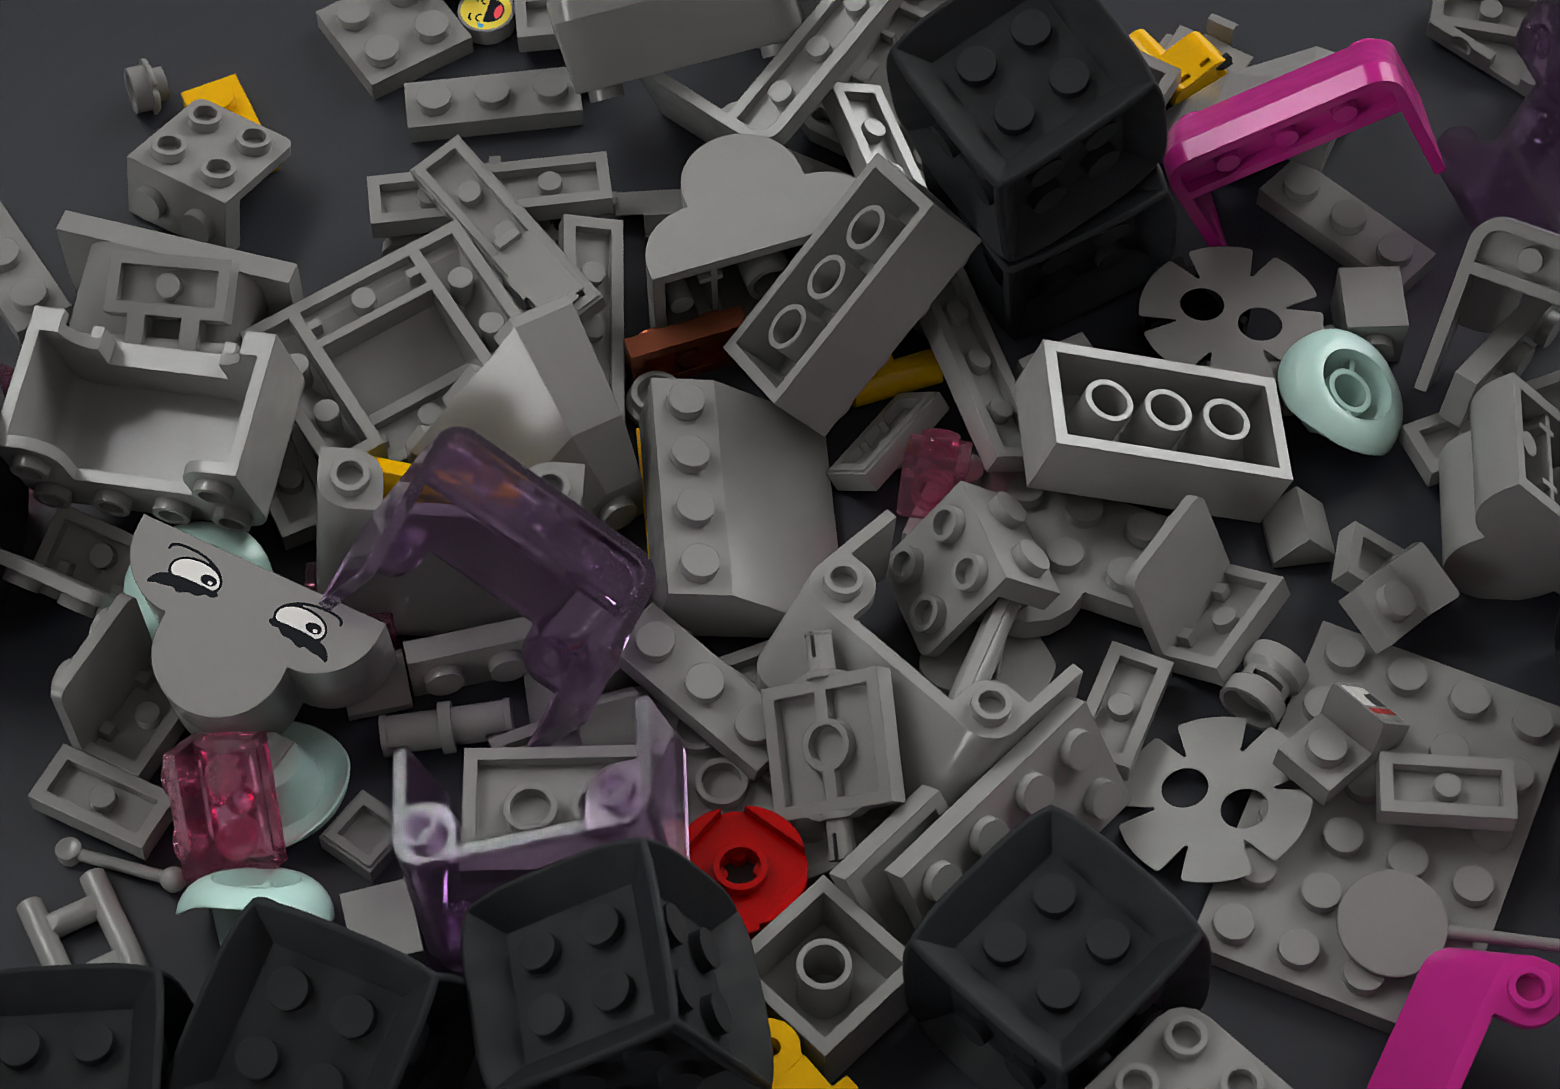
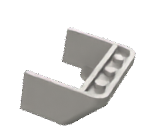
(639, 38)
(789, 84)
(1496, 269)
(939, 738)

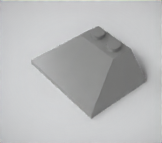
(391, 342)

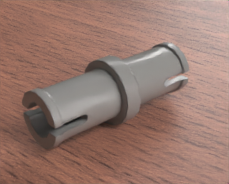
(445, 726)

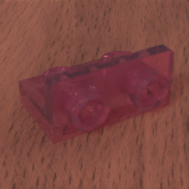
(223, 803)

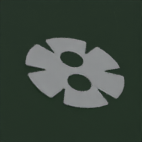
(1228, 274)
(1214, 847)

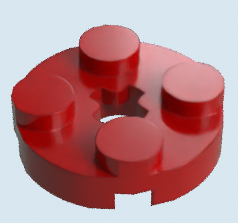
(756, 837)

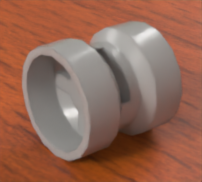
(1264, 684)

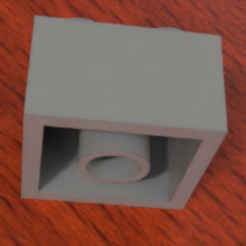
(831, 976)

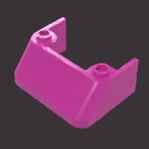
(1287, 119)
(1453, 1008)

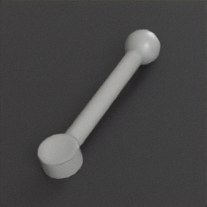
(70, 853)

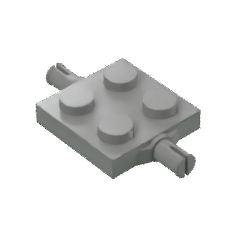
(833, 744)

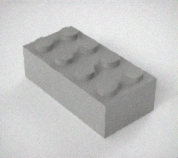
(851, 295)
(1151, 431)

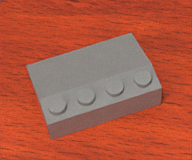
(731, 506)

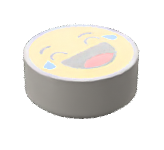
(487, 19)

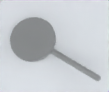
(1398, 920)

